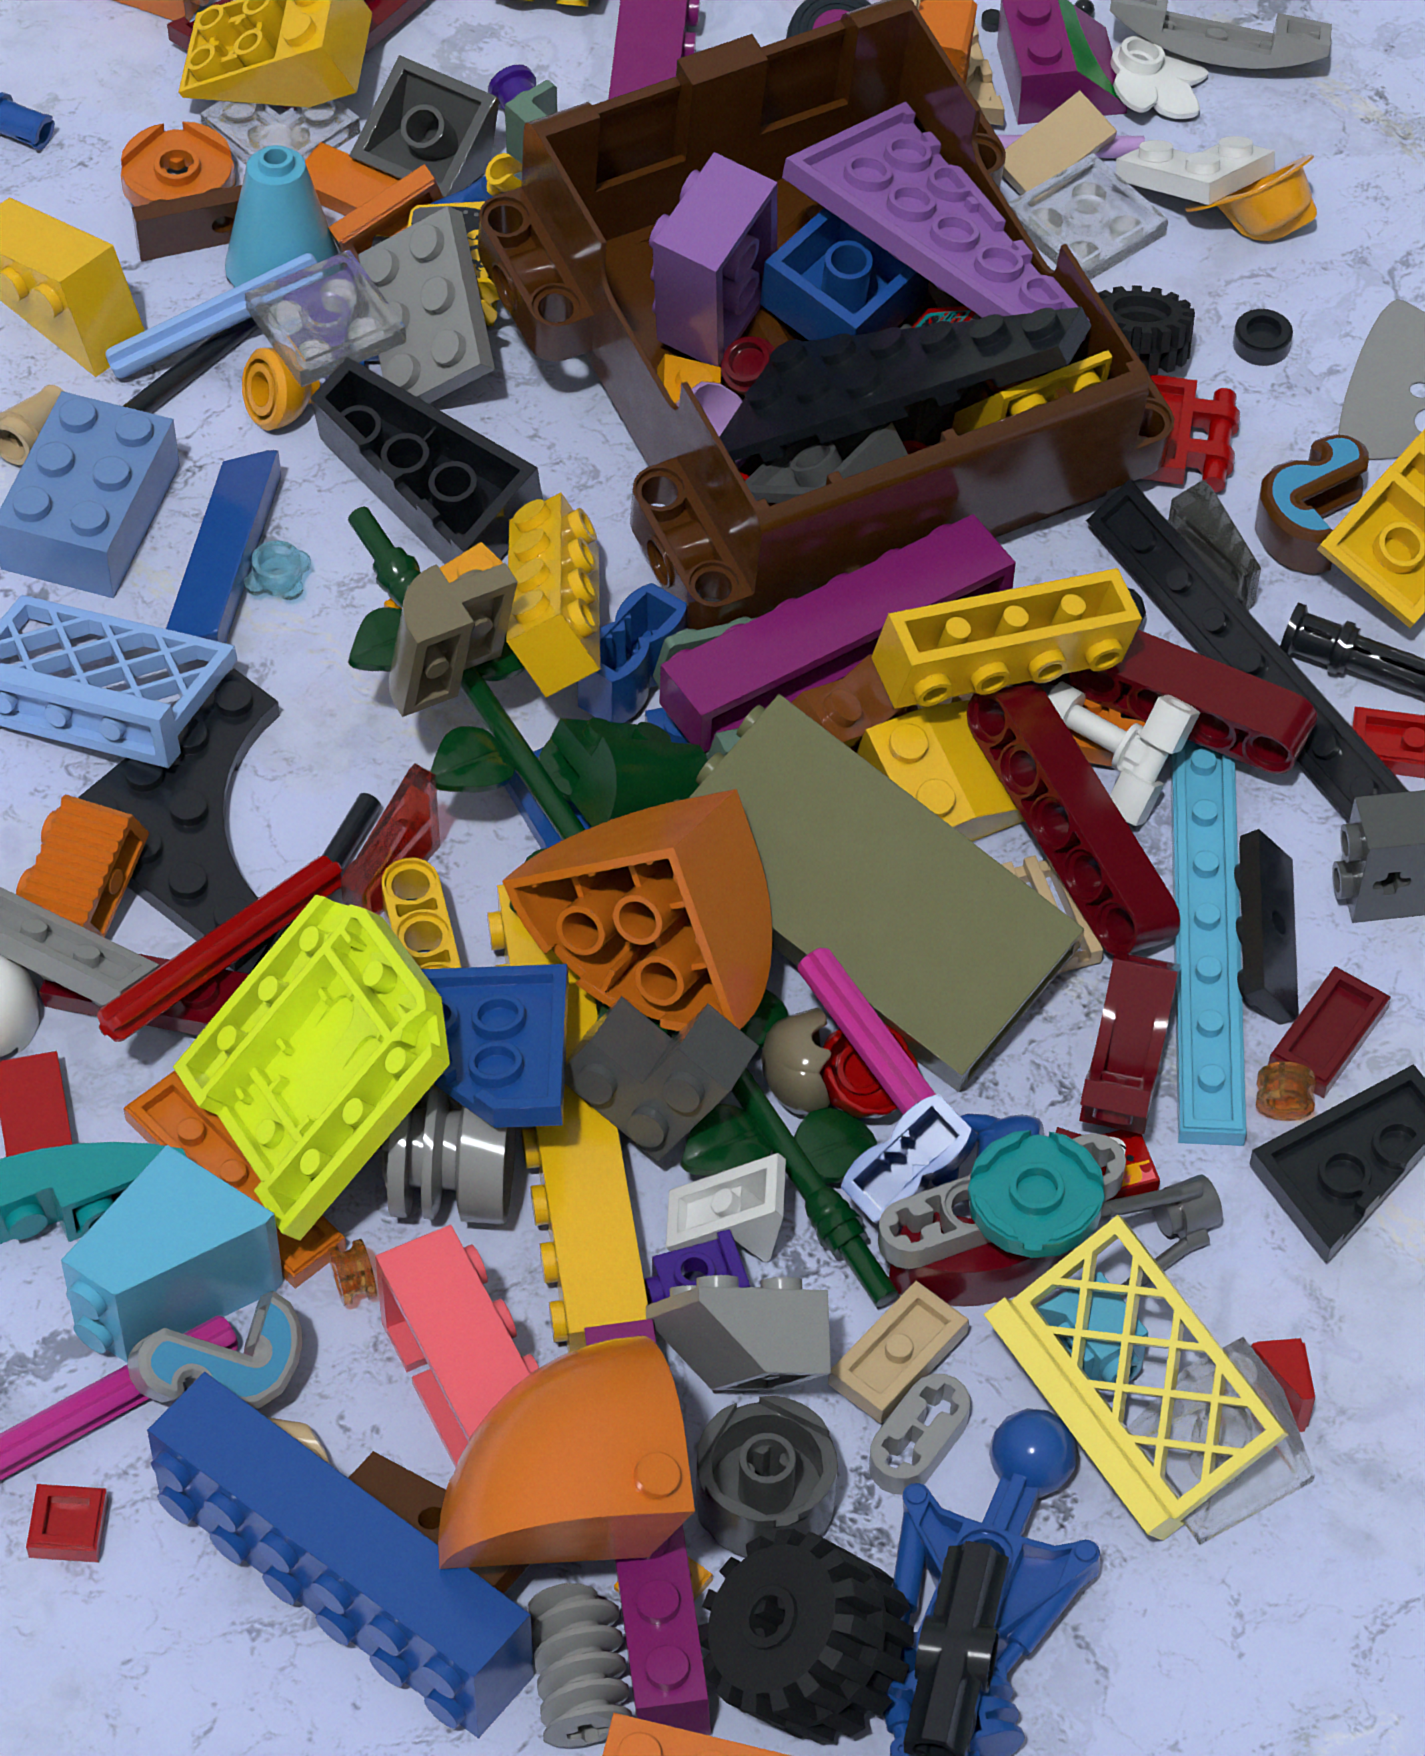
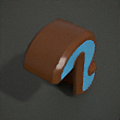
(1304, 491)

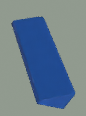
(225, 546)

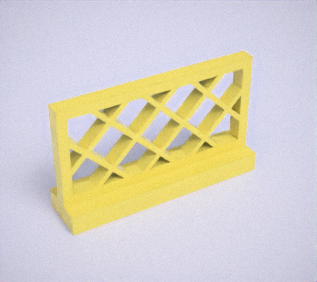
(1090, 1416)

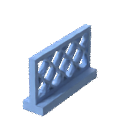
(78, 707)

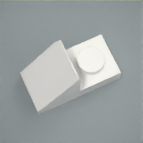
(738, 1199)

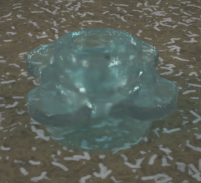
(282, 559)

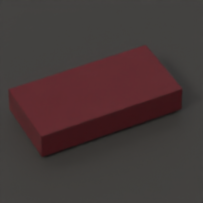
(1332, 1027)

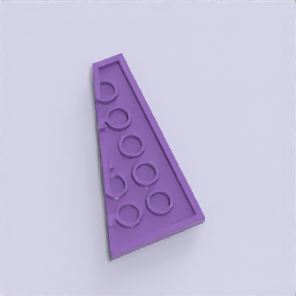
(923, 212)

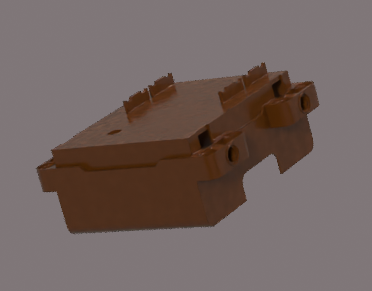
(580, 256)

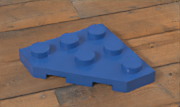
(506, 1041)

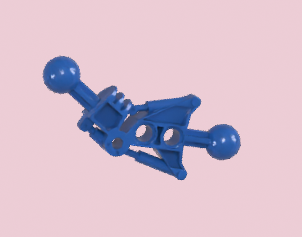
(1032, 1458)

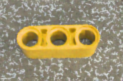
(423, 921)

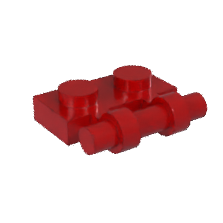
(1217, 417)

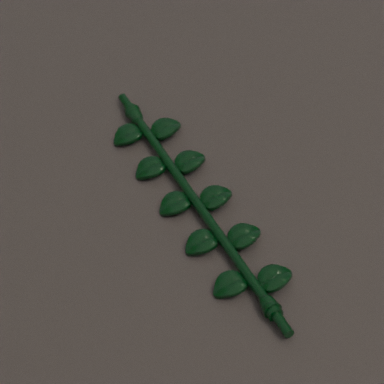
(728, 1135)

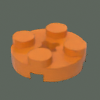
(155, 150)

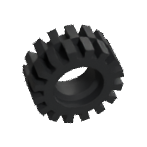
(1154, 325)

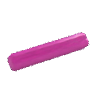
(864, 1029)

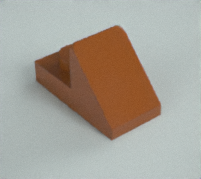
(850, 703)

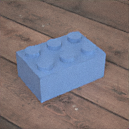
(87, 494)

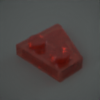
(404, 831)

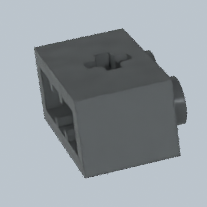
(1383, 857)

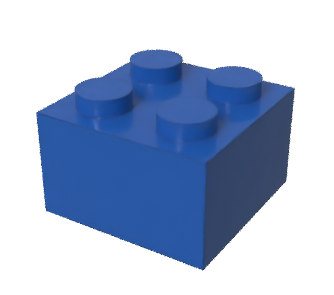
(838, 282)

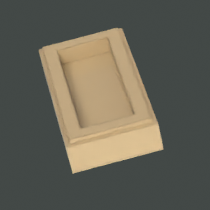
(1057, 143)

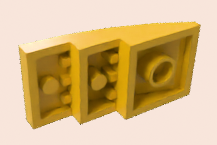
(1384, 537)

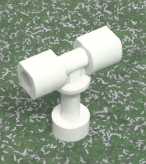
(1137, 752)

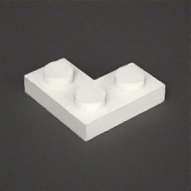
(1197, 175)

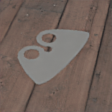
(1378, 397)

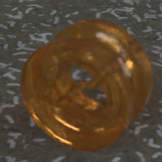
(1285, 1091)
(352, 1272)

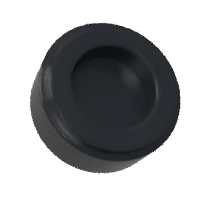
(1262, 337)

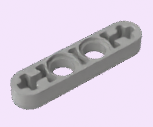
(958, 1236)

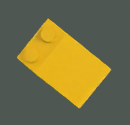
(942, 768)

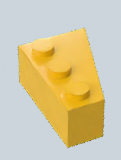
(65, 284)

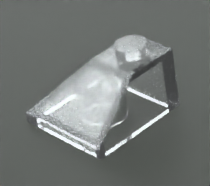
(1261, 1484)

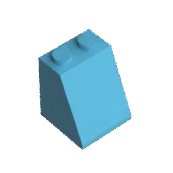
(169, 1257)

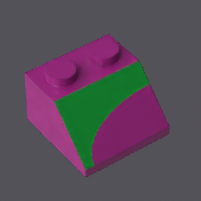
(1052, 54)

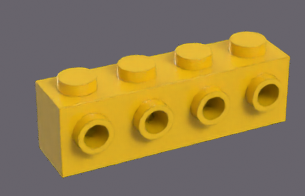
(556, 595)
(1005, 638)

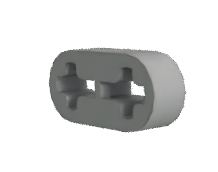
(908, 1425)

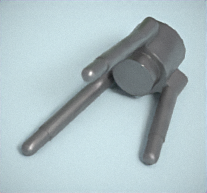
(1179, 1209)

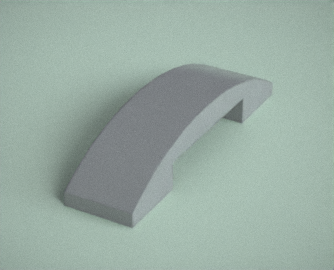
(1224, 44)

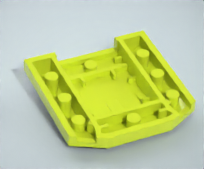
(319, 1056)

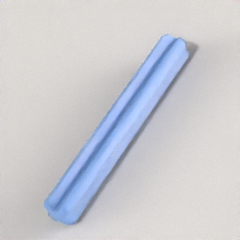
(193, 324)

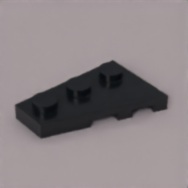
(1346, 1159)

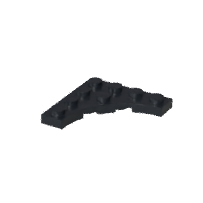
(187, 857)

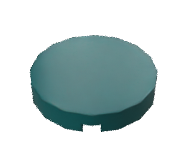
(1036, 1193)

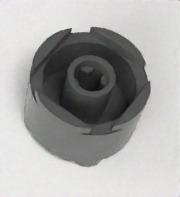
(765, 1472)

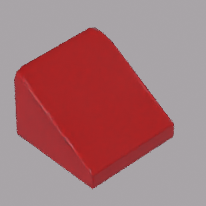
(1290, 1367)

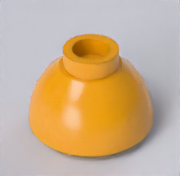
(272, 392)

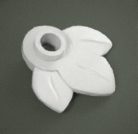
(1156, 79)

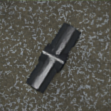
(957, 1651)

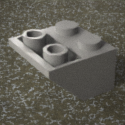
(749, 1334)

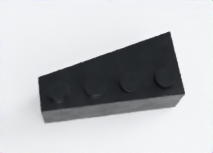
(423, 463)

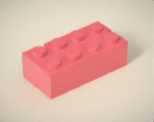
(444, 1318)

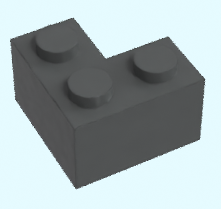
(655, 1083)

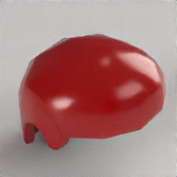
(850, 1081)

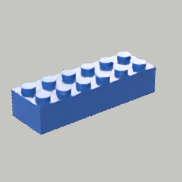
(340, 1556)

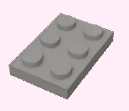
(435, 293)

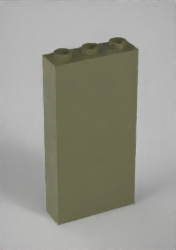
(901, 898)

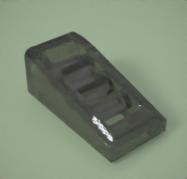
(1213, 535)

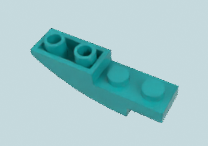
(67, 1185)

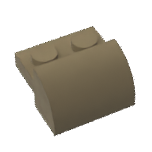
(446, 632)

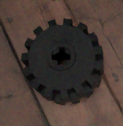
(805, 1636)

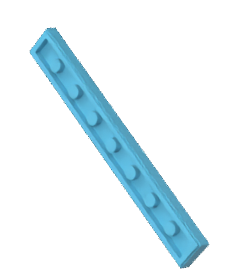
(1208, 948)

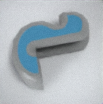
(257, 1376)

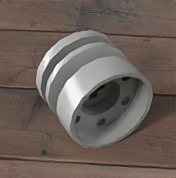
(449, 1151)

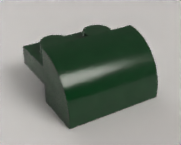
(625, 766)

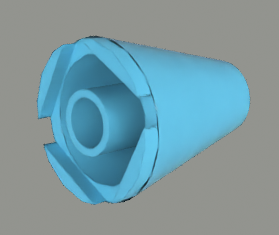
(276, 216)

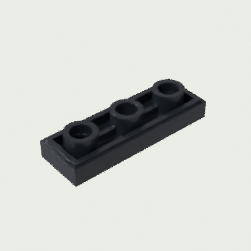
(1267, 927)

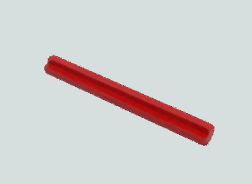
(217, 950)

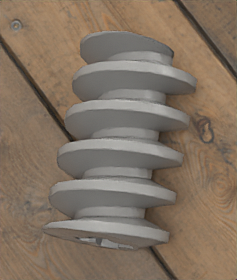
(577, 1664)

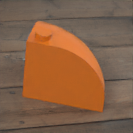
(657, 909)
(573, 1464)

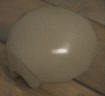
(794, 1060)

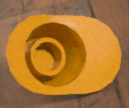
(1270, 205)

